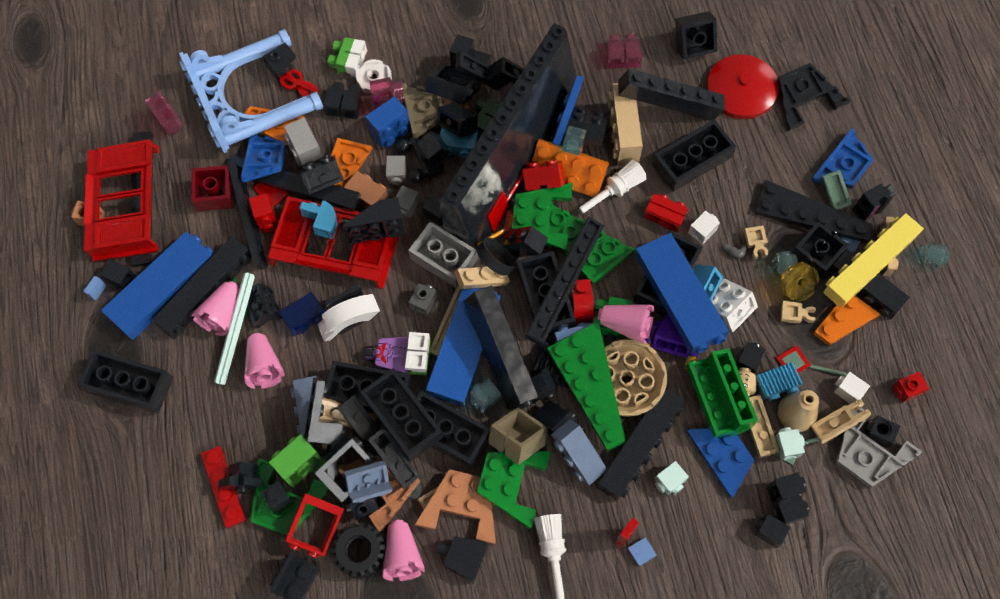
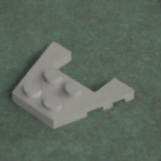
(869, 460)

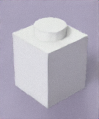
(704, 227)
(851, 388)

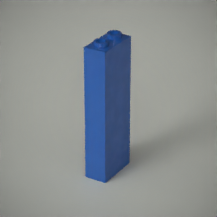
(157, 285)
(681, 294)
(457, 357)

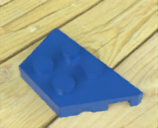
(569, 103)
(263, 157)
(849, 158)
(724, 456)

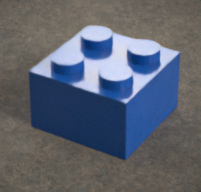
(388, 122)

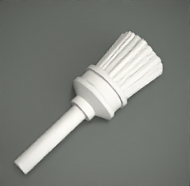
(618, 184)
(552, 546)

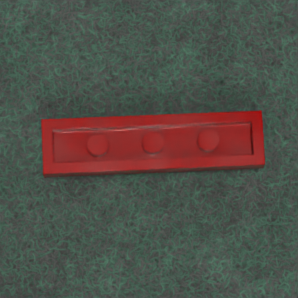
(227, 499)

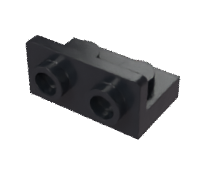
(262, 305)

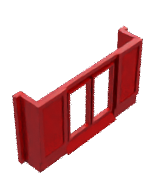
(121, 234)
(367, 261)

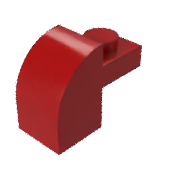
(582, 301)

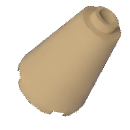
(798, 410)

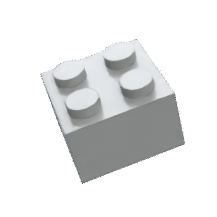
(302, 142)

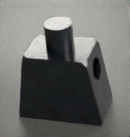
(463, 556)

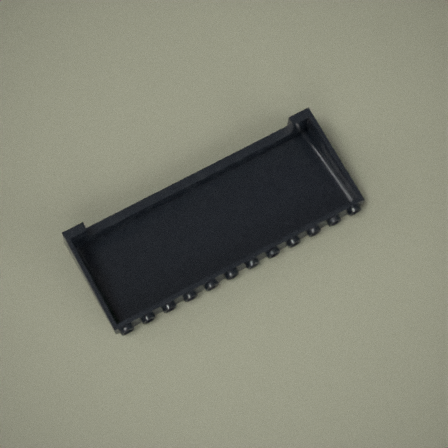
(510, 139)

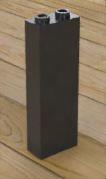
(500, 348)

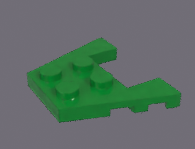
(534, 210)
(501, 483)
(282, 520)

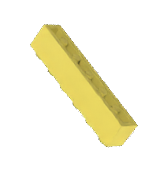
(873, 260)

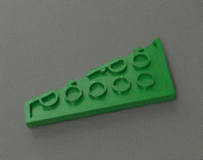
(605, 254)
(587, 373)

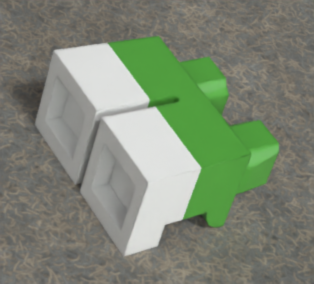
(350, 56)
(418, 353)

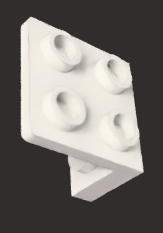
(733, 303)

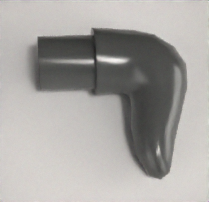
(737, 253)

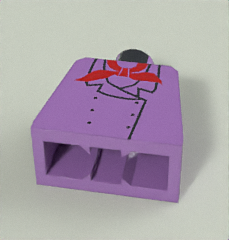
(390, 354)

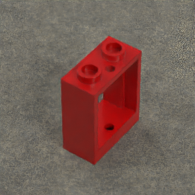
(312, 550)

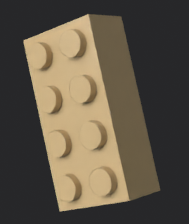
(625, 127)

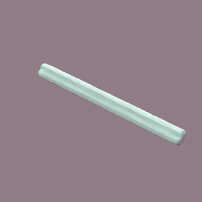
(234, 329)

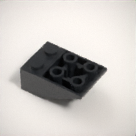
(376, 222)

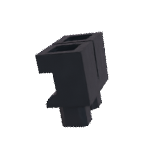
(343, 102)
(874, 201)

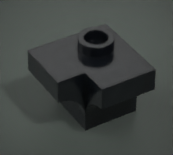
(280, 60)
(241, 478)

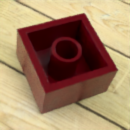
(212, 188)

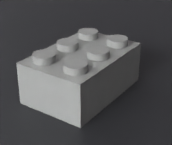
(442, 253)

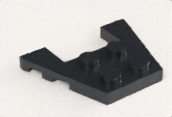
(802, 87)

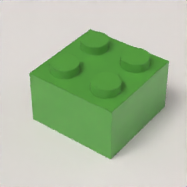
(295, 460)

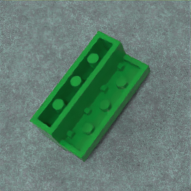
(722, 394)

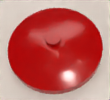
(747, 85)

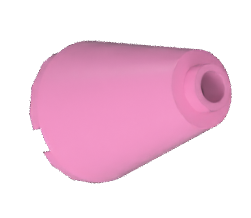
(217, 309)
(628, 320)
(261, 363)
(401, 553)

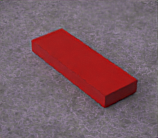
(626, 533)

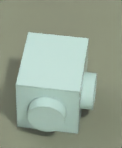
(790, 443)
(671, 479)

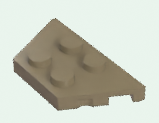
(421, 109)

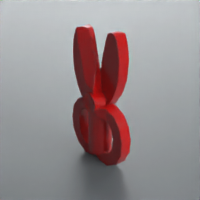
(302, 86)

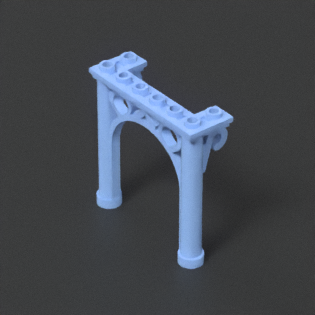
(230, 124)

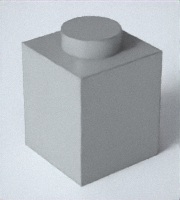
(396, 170)

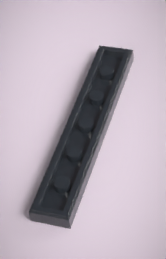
(249, 222)

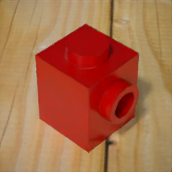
(910, 387)

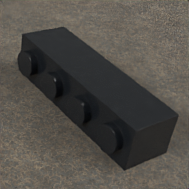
(878, 292)

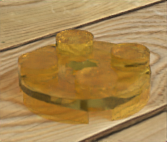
(793, 275)

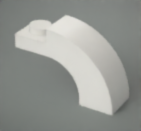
(347, 313)

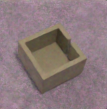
(518, 435)

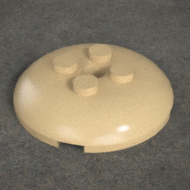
(647, 376)

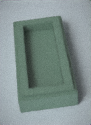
(836, 190)

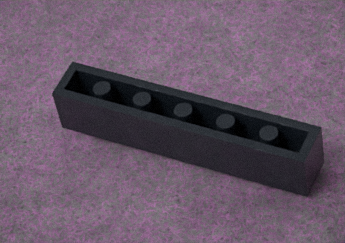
(671, 94)
(218, 269)
(639, 445)

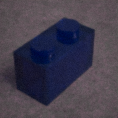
(302, 314)

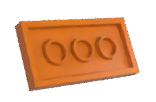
(581, 170)

